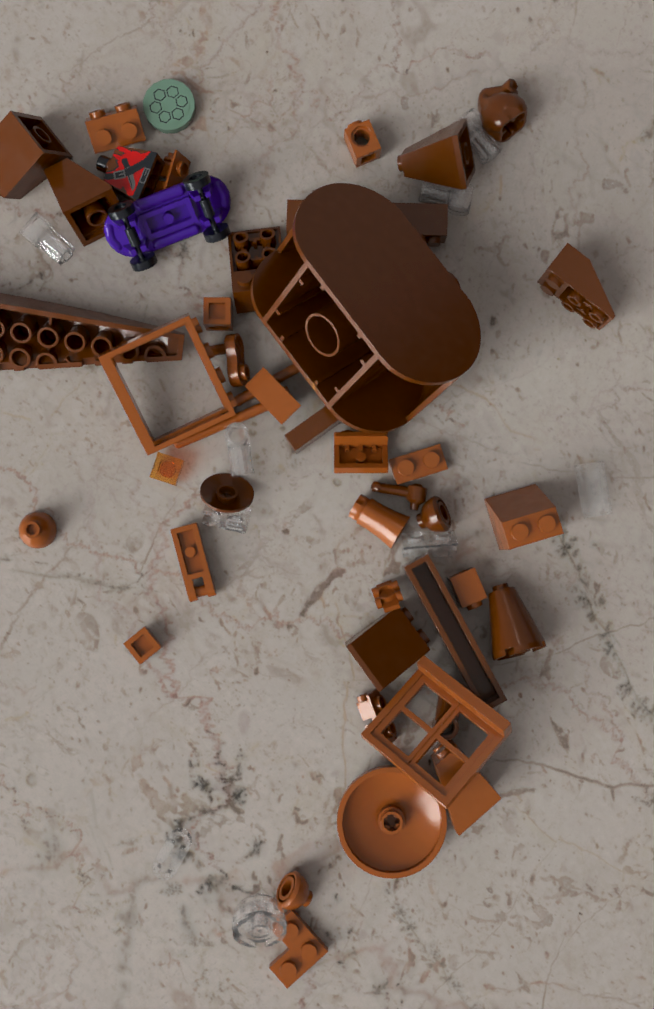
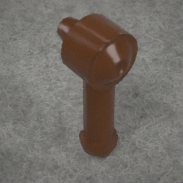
(414, 493)

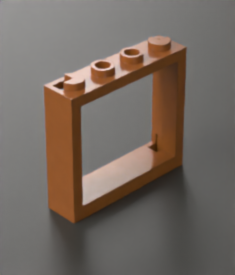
(133, 412)

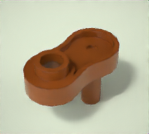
(237, 370)

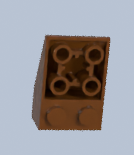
(246, 253)
(578, 287)

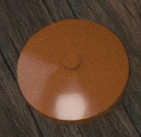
(390, 823)

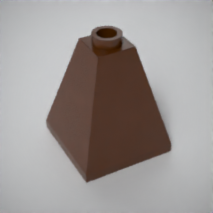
(441, 157)

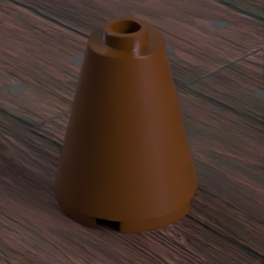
(511, 625)

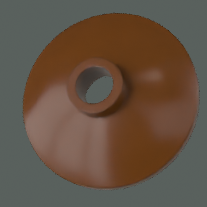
(226, 493)

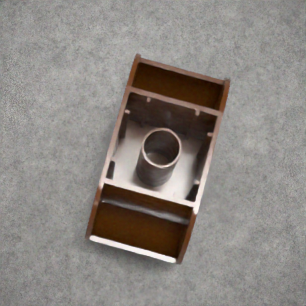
(365, 309)

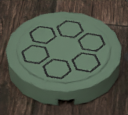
(169, 106)

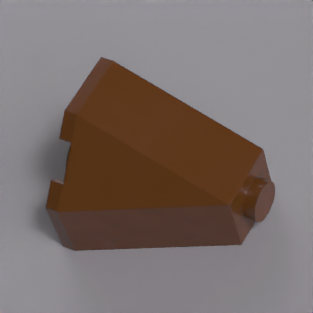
(81, 198)

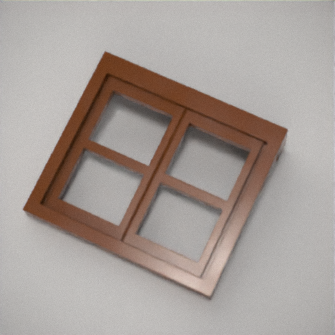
(461, 702)

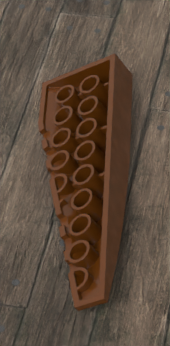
(66, 336)

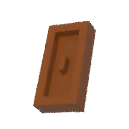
(418, 464)

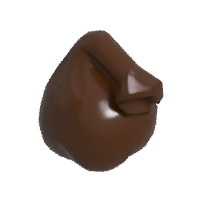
(502, 110)

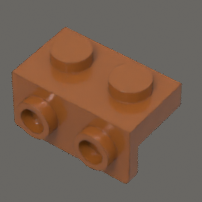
(115, 127)
(360, 452)

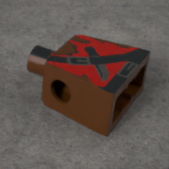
(131, 171)

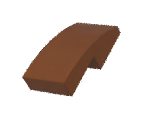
(272, 395)

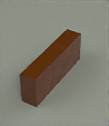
(311, 429)

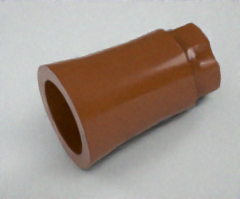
(379, 519)

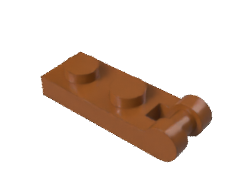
(193, 561)

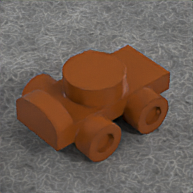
(387, 595)

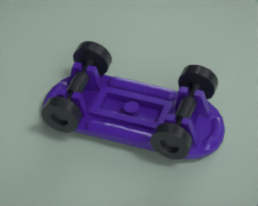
(168, 217)

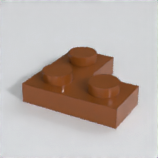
(302, 952)

